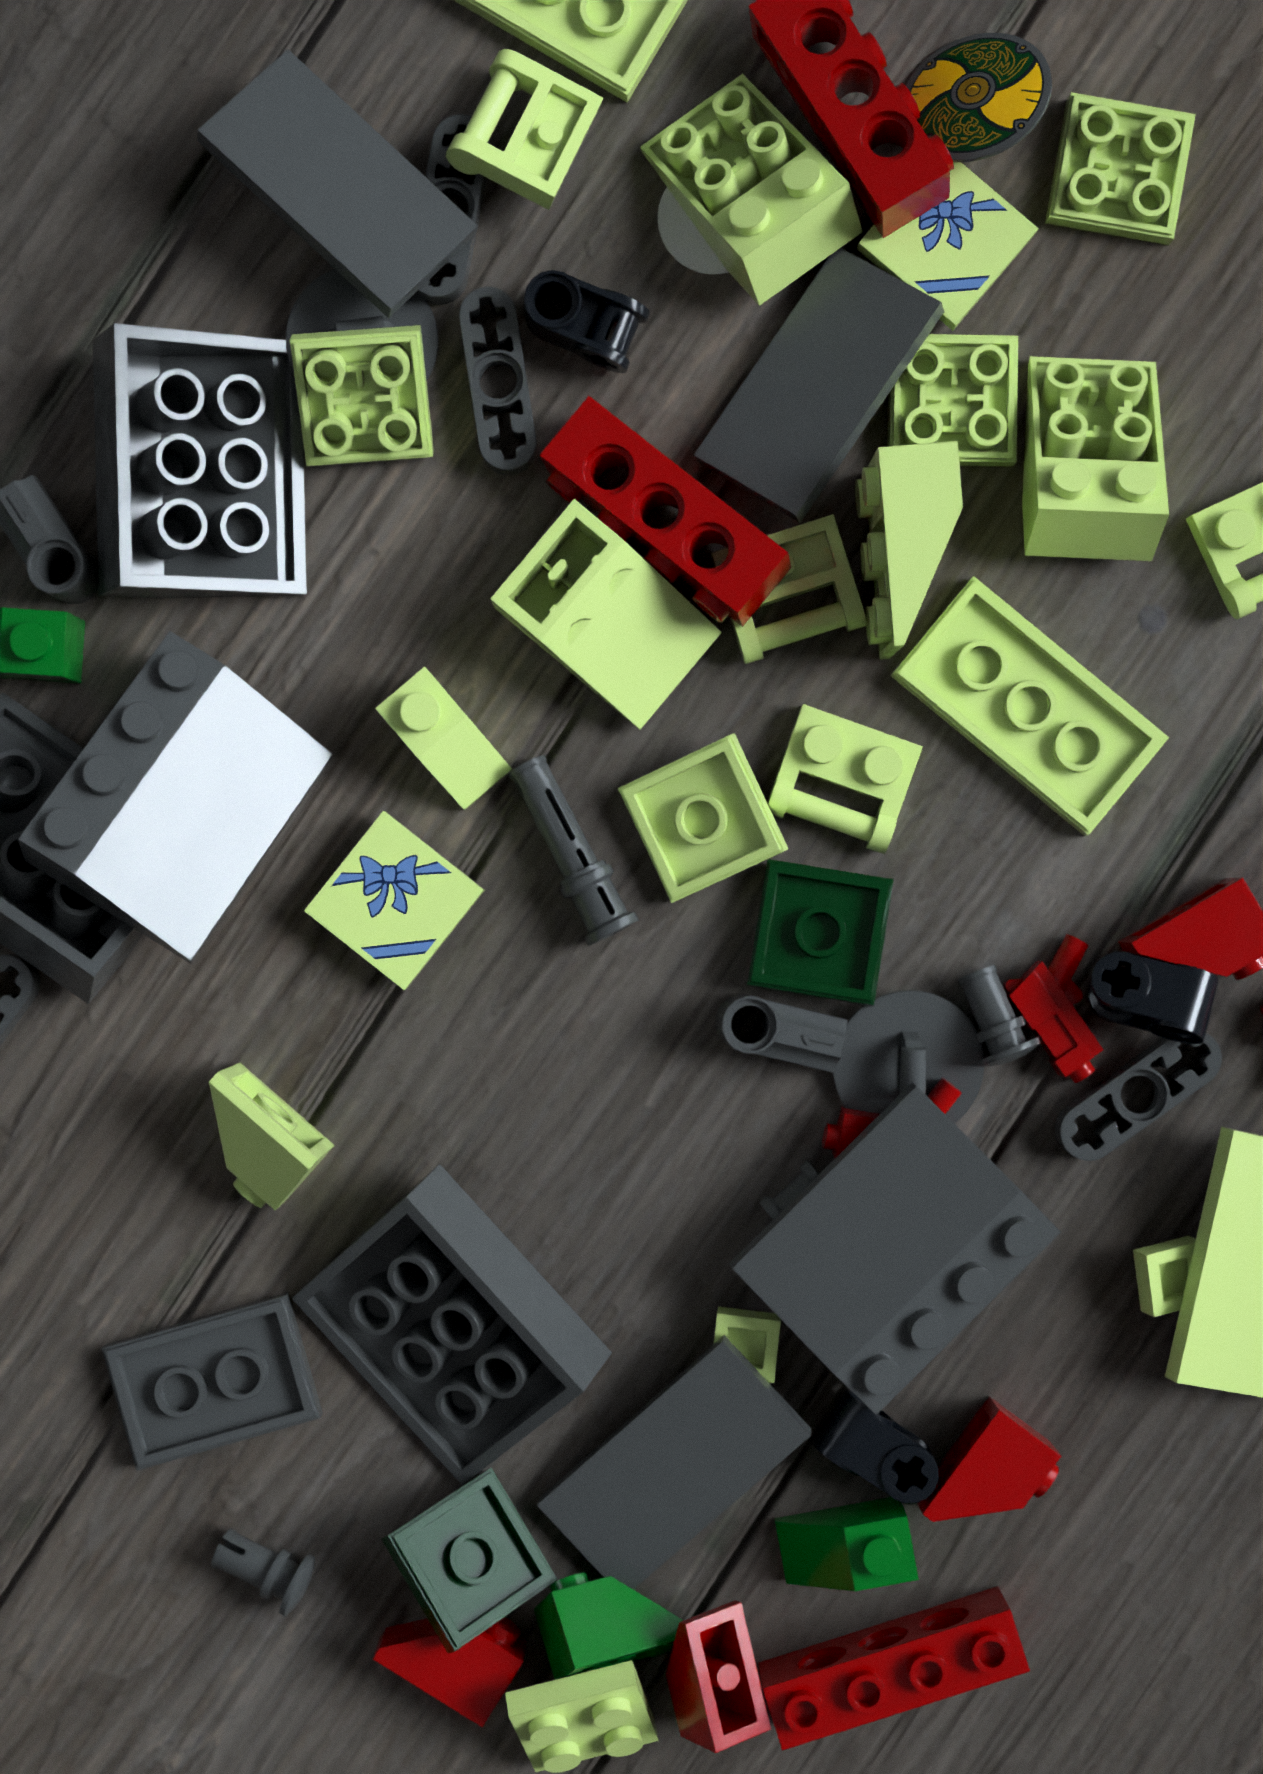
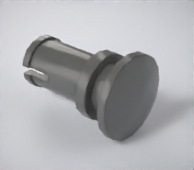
(995, 1018)
(265, 1569)

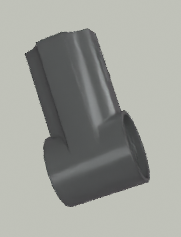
(44, 540)
(786, 1033)

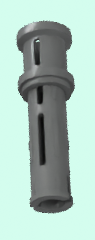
(585, 877)

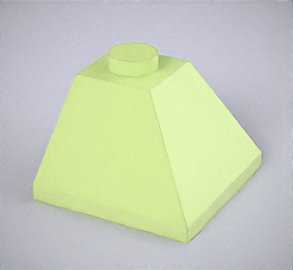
(263, 1138)

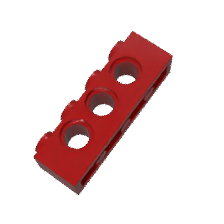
(887, 187)
(599, 440)
(892, 1667)

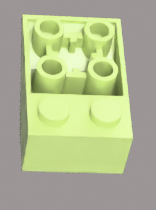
(754, 188)
(1093, 460)
(911, 512)
(605, 614)

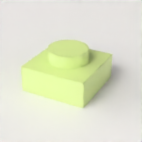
(1163, 1274)
(753, 1335)

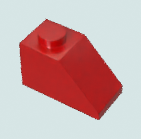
(1210, 931)
(992, 1467)
(464, 1680)
(716, 1680)

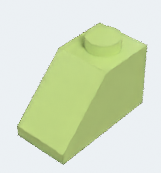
(443, 738)

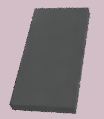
(337, 183)
(819, 383)
(674, 1465)

